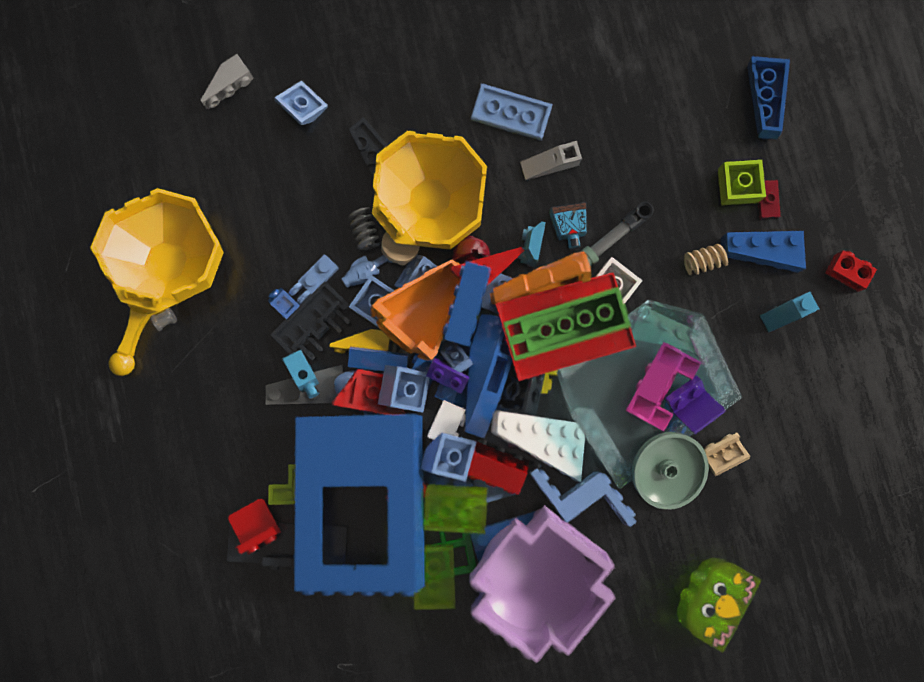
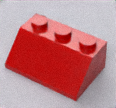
(497, 468)

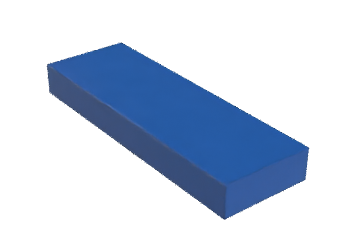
(375, 359)

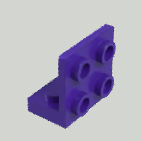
(694, 405)

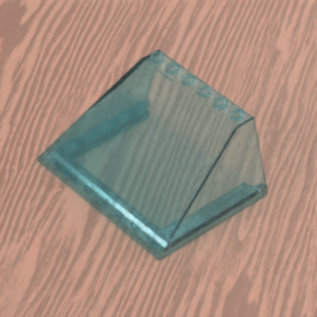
(604, 387)

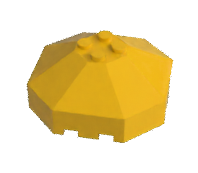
(429, 190)
(157, 250)

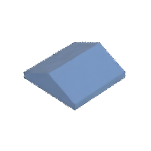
(301, 103)

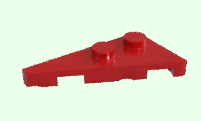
(496, 263)

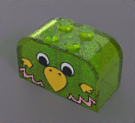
(716, 601)

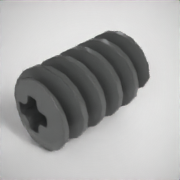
(362, 229)

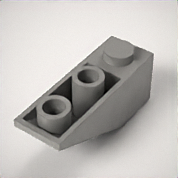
(228, 78)
(552, 160)

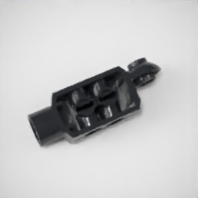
(520, 396)

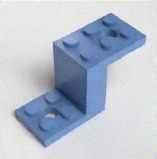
(583, 495)

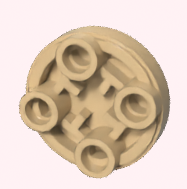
(398, 252)

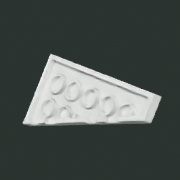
(548, 440)

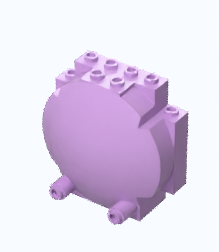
(541, 585)

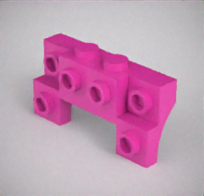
(657, 382)

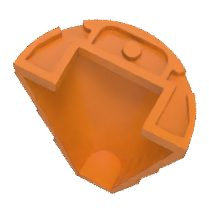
(557, 274)
(418, 311)

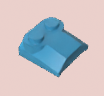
(532, 245)

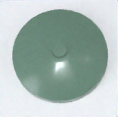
(670, 470)

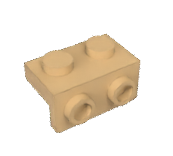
(726, 454)

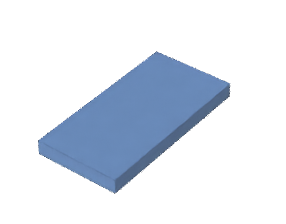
(511, 112)

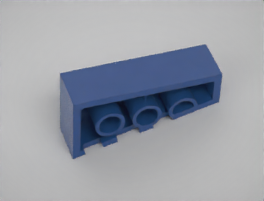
(768, 89)
(774, 249)
(467, 303)

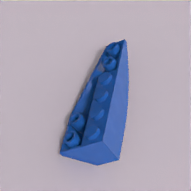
(487, 373)

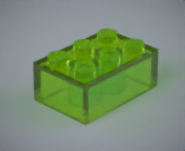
(456, 508)
(439, 578)

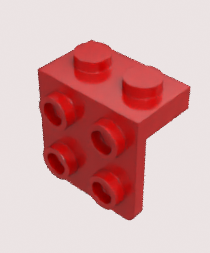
(253, 526)

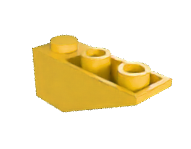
(369, 339)

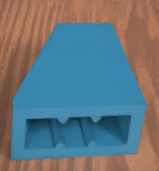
(789, 312)

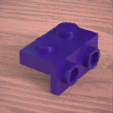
(447, 376)

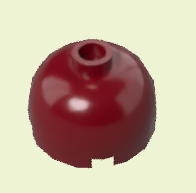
(470, 250)

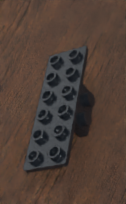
(282, 550)

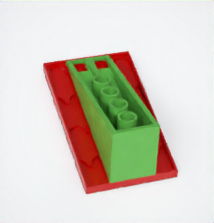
(566, 326)

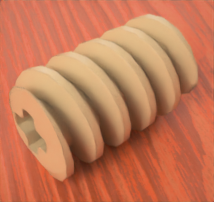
(704, 258)

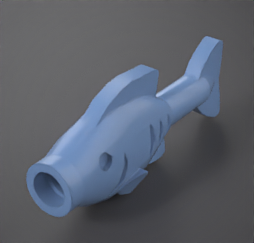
(362, 269)

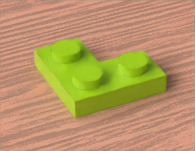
(284, 493)

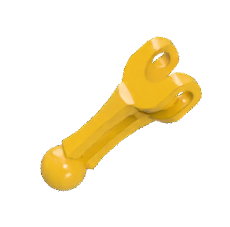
(122, 361)

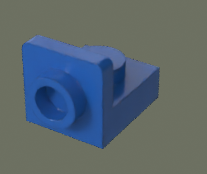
(283, 302)

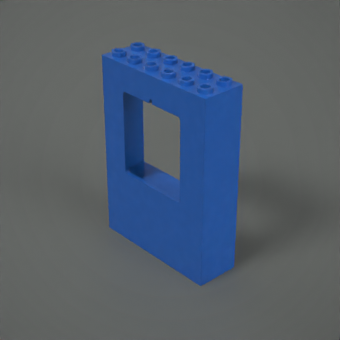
(360, 453)

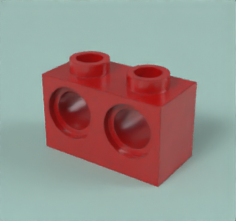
(850, 275)

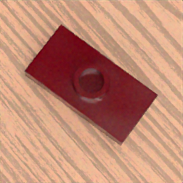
(770, 207)

